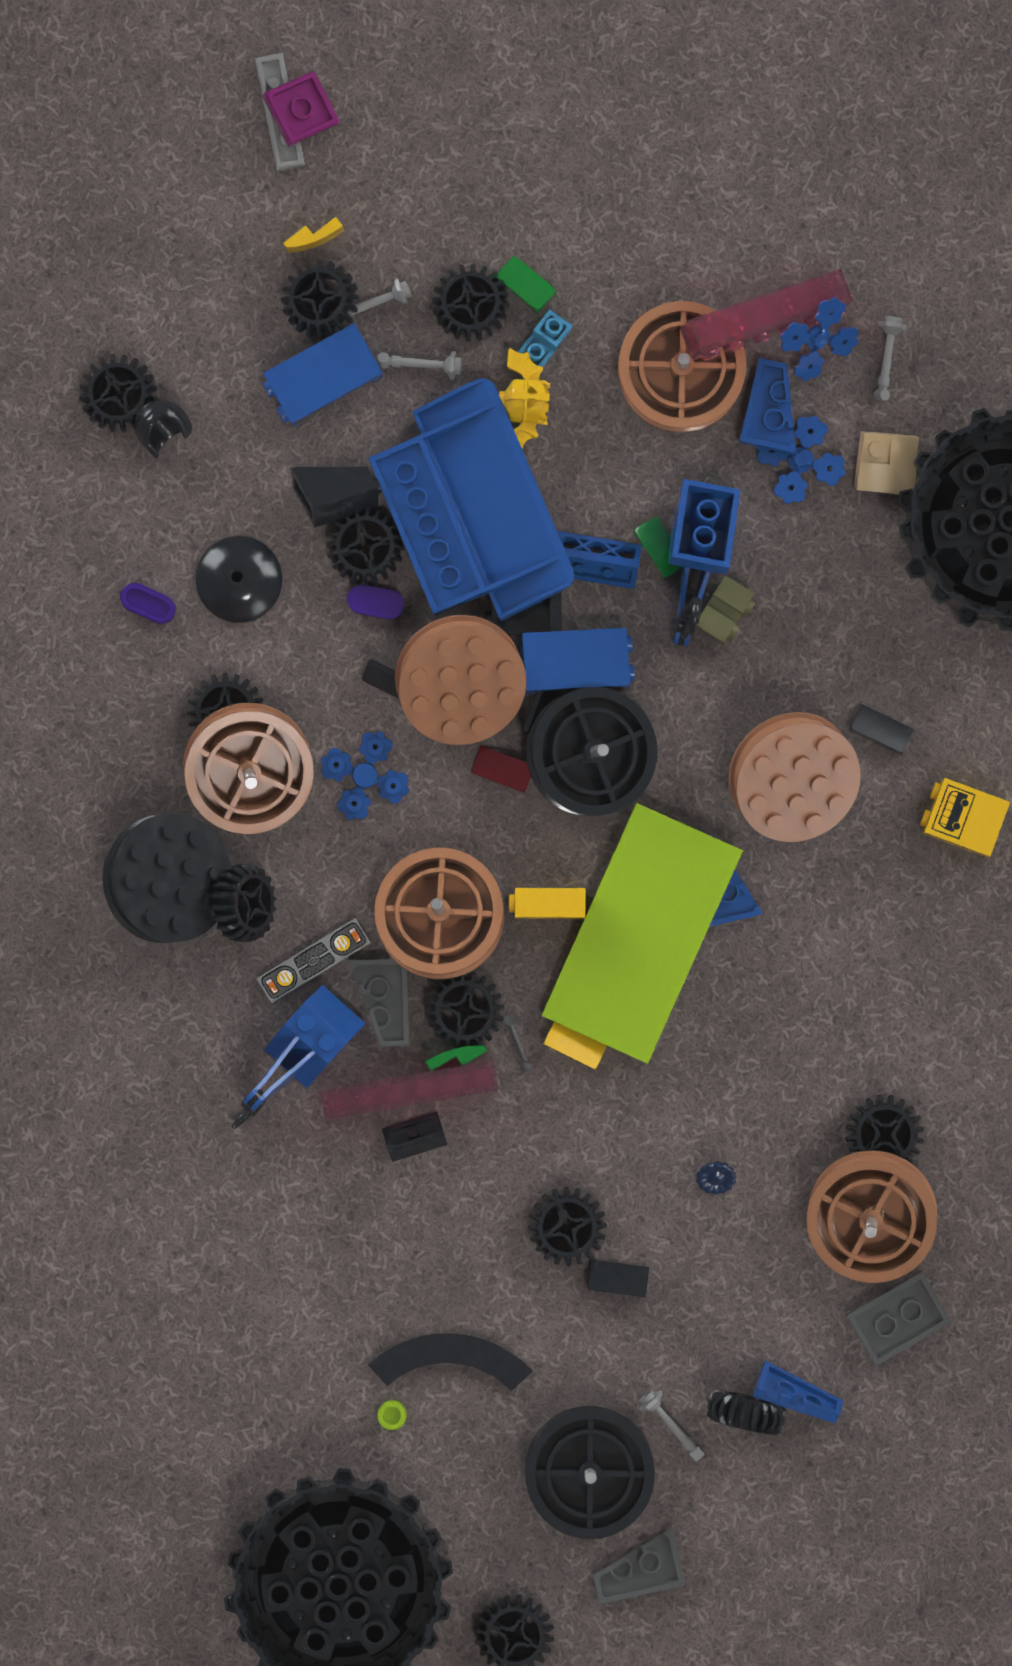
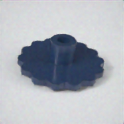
(716, 1177)

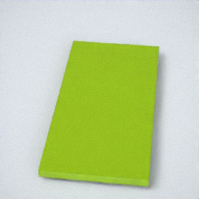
(642, 933)

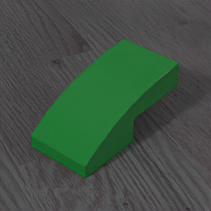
(464, 1055)

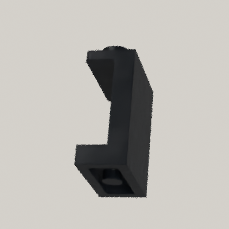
(541, 617)

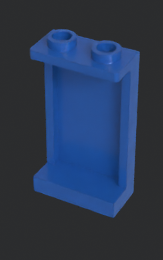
(321, 375)
(576, 659)

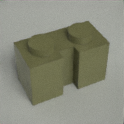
(724, 611)

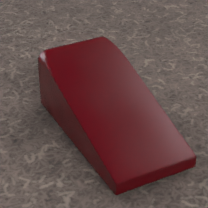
(502, 769)

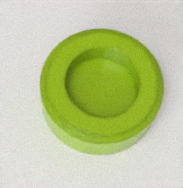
(392, 1415)

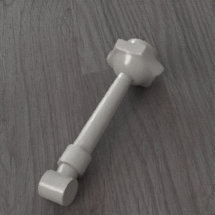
(399, 292)
(892, 327)
(451, 365)
(651, 1402)

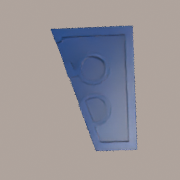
(769, 410)
(736, 903)
(792, 1392)

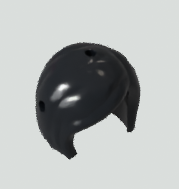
(159, 422)

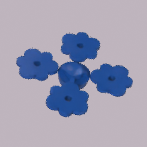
(818, 337)
(804, 461)
(364, 775)

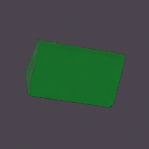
(656, 544)

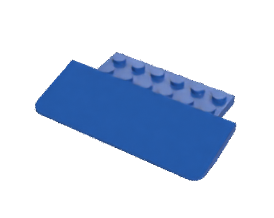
(472, 506)

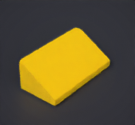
(575, 1045)

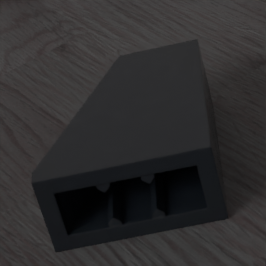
(334, 491)

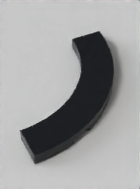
(450, 1349)

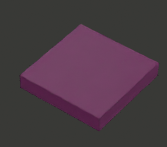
(301, 108)

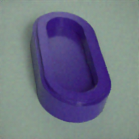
(376, 602)
(148, 603)

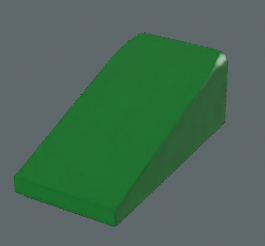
(526, 284)

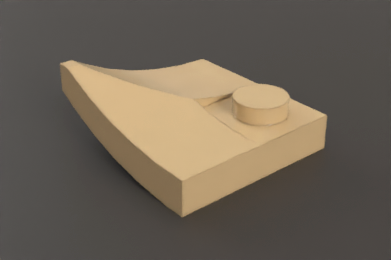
(885, 462)

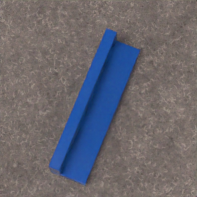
(606, 567)

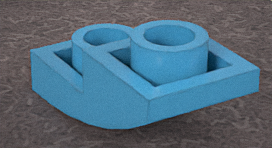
(546, 338)

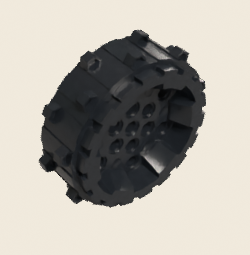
(944, 493)
(328, 1513)

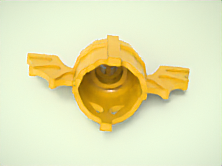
(527, 398)

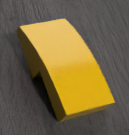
(306, 240)

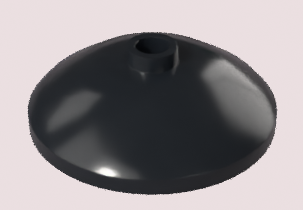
(244, 599)

